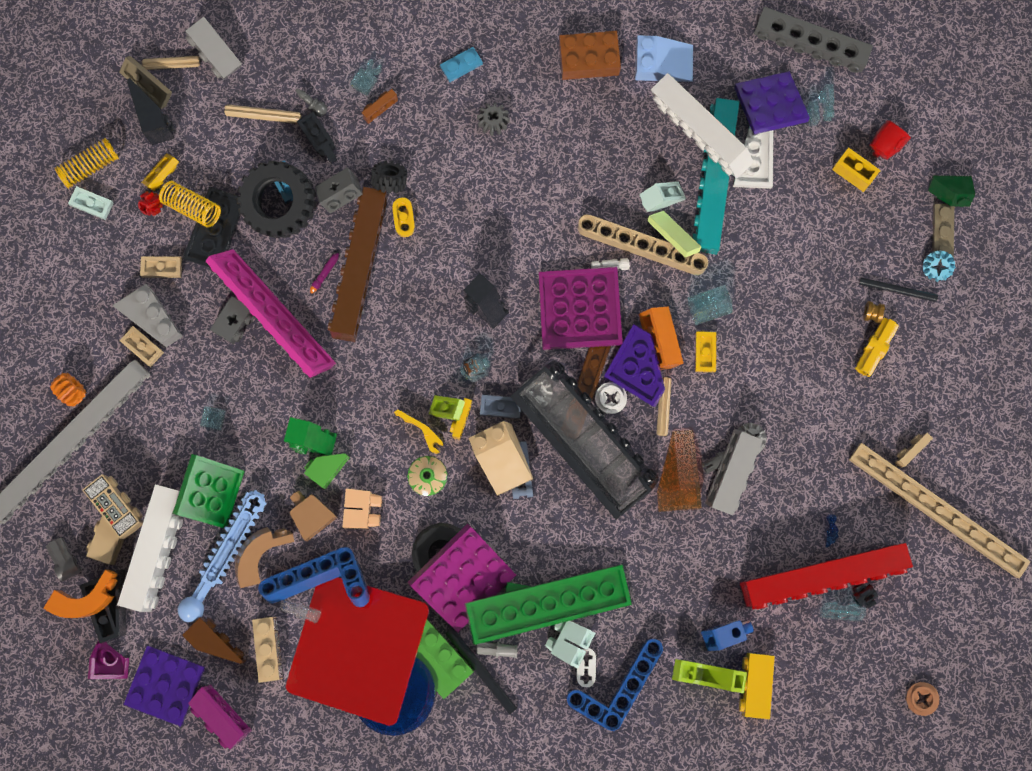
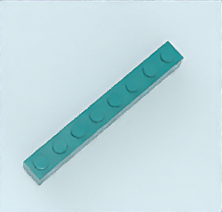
(714, 185)

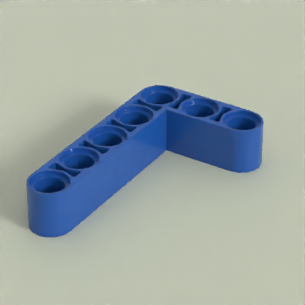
(319, 576)
(622, 691)

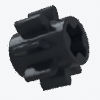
(865, 595)

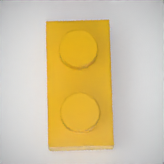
(160, 171)
(705, 352)
(458, 426)

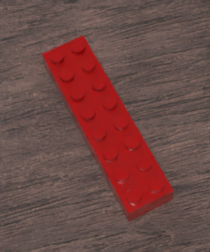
(824, 575)

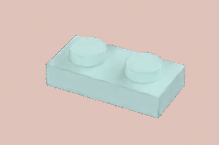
(90, 203)

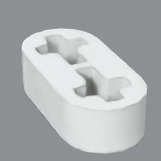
(591, 669)

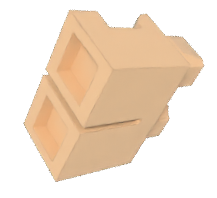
(361, 518)

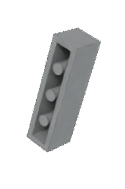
(734, 472)

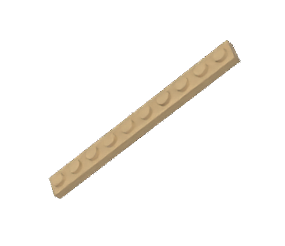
(939, 510)

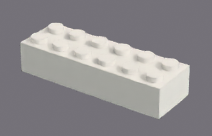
(701, 126)
(152, 552)

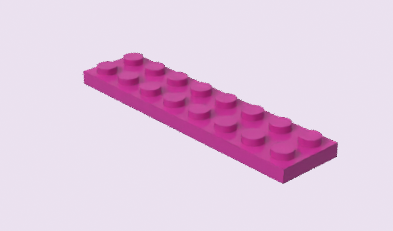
(270, 312)

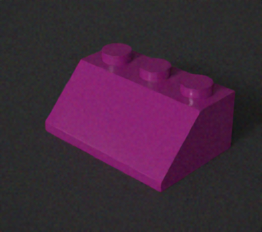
(219, 717)

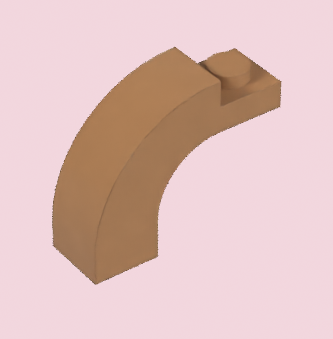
(251, 551)

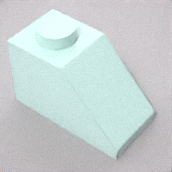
(662, 196)

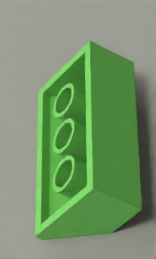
(442, 660)

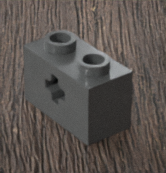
(338, 190)
(225, 329)

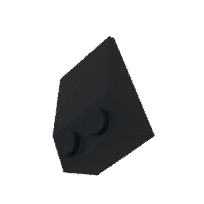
(153, 122)

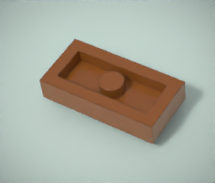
(384, 102)

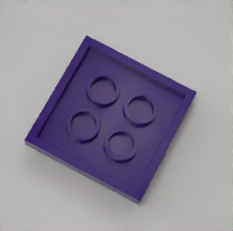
(771, 102)
(164, 685)

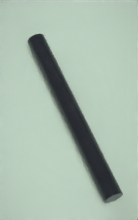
(898, 289)

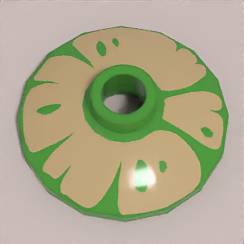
(434, 483)

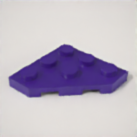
(638, 367)

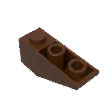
(207, 639)

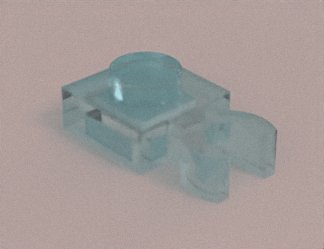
(365, 80)
(826, 97)

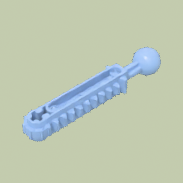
(192, 608)

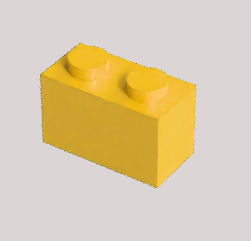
(856, 169)

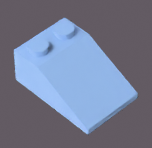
(661, 56)

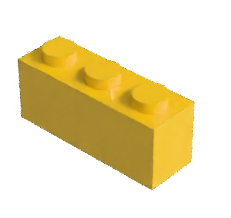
(758, 686)

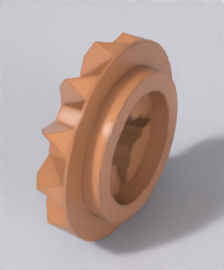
(932, 699)

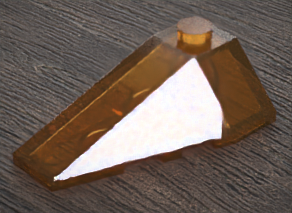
(679, 479)

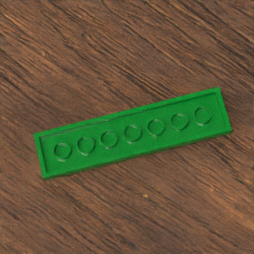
(547, 604)

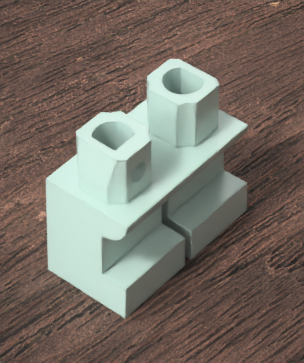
(563, 649)

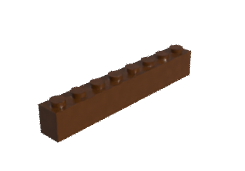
(358, 266)

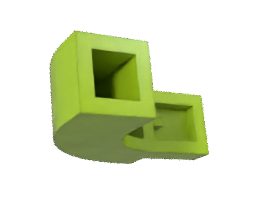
(709, 676)

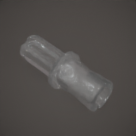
(300, 611)

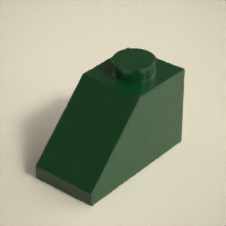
(953, 190)

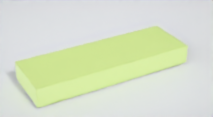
(674, 234)

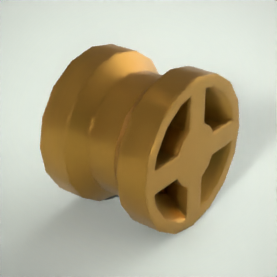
(873, 312)

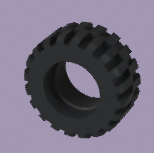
(252, 192)

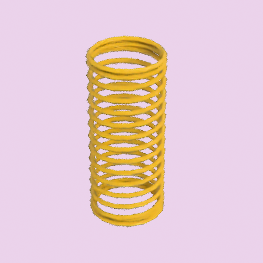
(62, 176)
(206, 208)

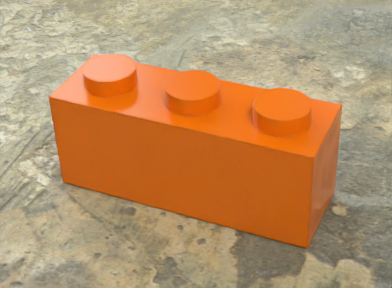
(660, 324)

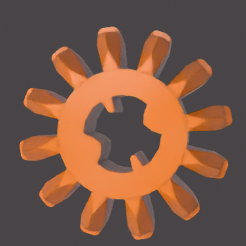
(68, 389)

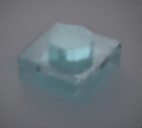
(813, 111)
(212, 418)

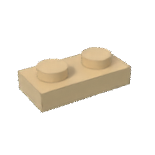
(161, 267)
(141, 346)
(918, 444)

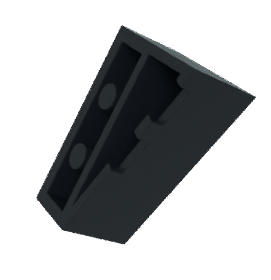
(482, 298)
(110, 621)

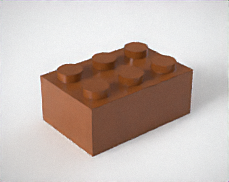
(589, 55)

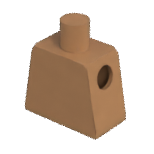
(310, 515)

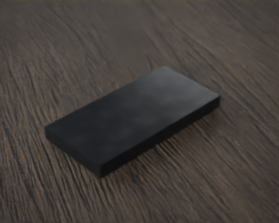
(217, 238)

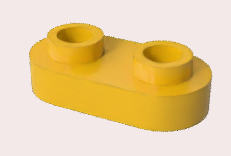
(403, 218)

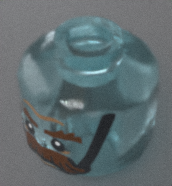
(475, 367)

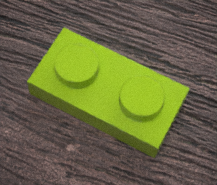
(447, 407)

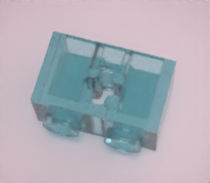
(710, 305)

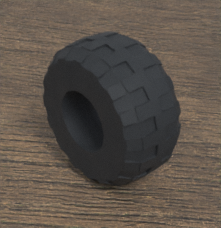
(427, 538)

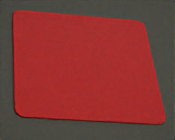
(358, 654)

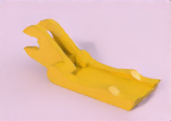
(430, 436)

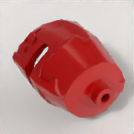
(888, 140)

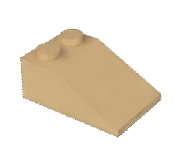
(501, 457)

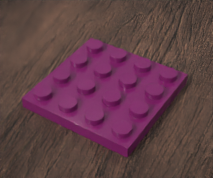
(580, 308)
(460, 574)

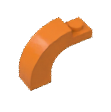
(69, 607)

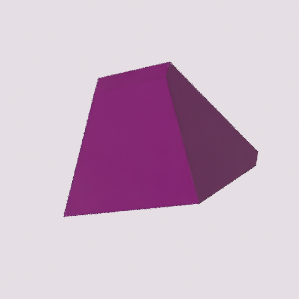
(107, 663)

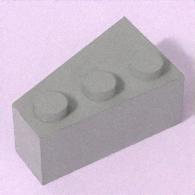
(212, 49)
(149, 314)

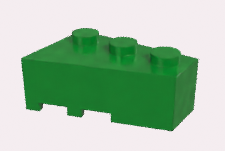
(309, 437)

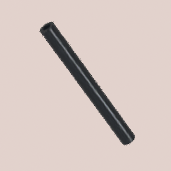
(481, 671)

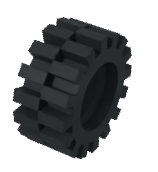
(389, 177)

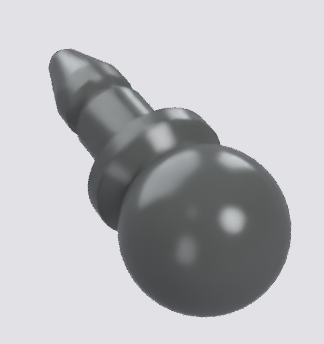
(317, 107)

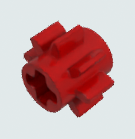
(150, 203)

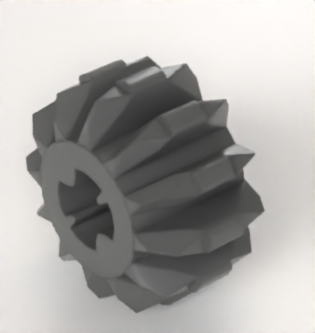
(494, 125)

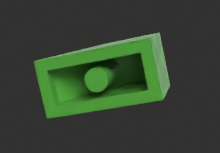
(325, 468)

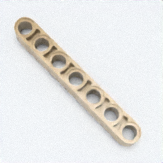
(636, 237)

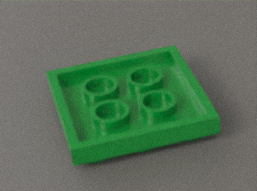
(208, 491)

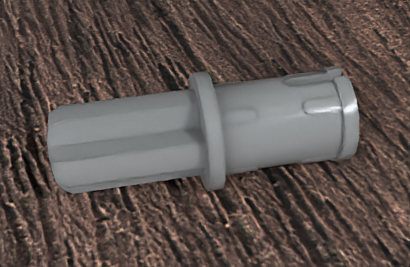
(497, 649)

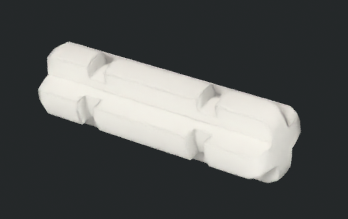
(623, 264)

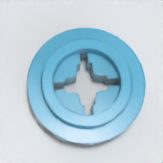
(933, 259)

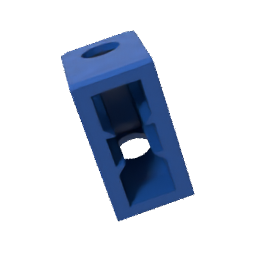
(726, 634)

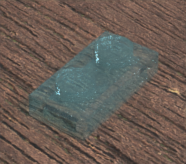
(850, 612)

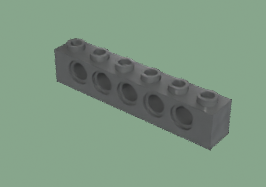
(823, 37)

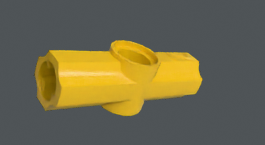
(877, 347)

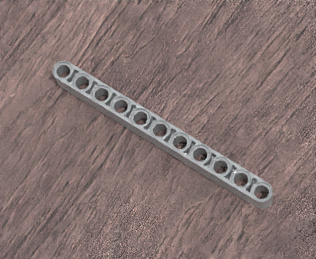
(71, 438)

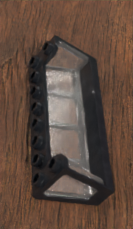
(585, 439)

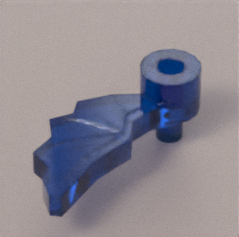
(832, 532)

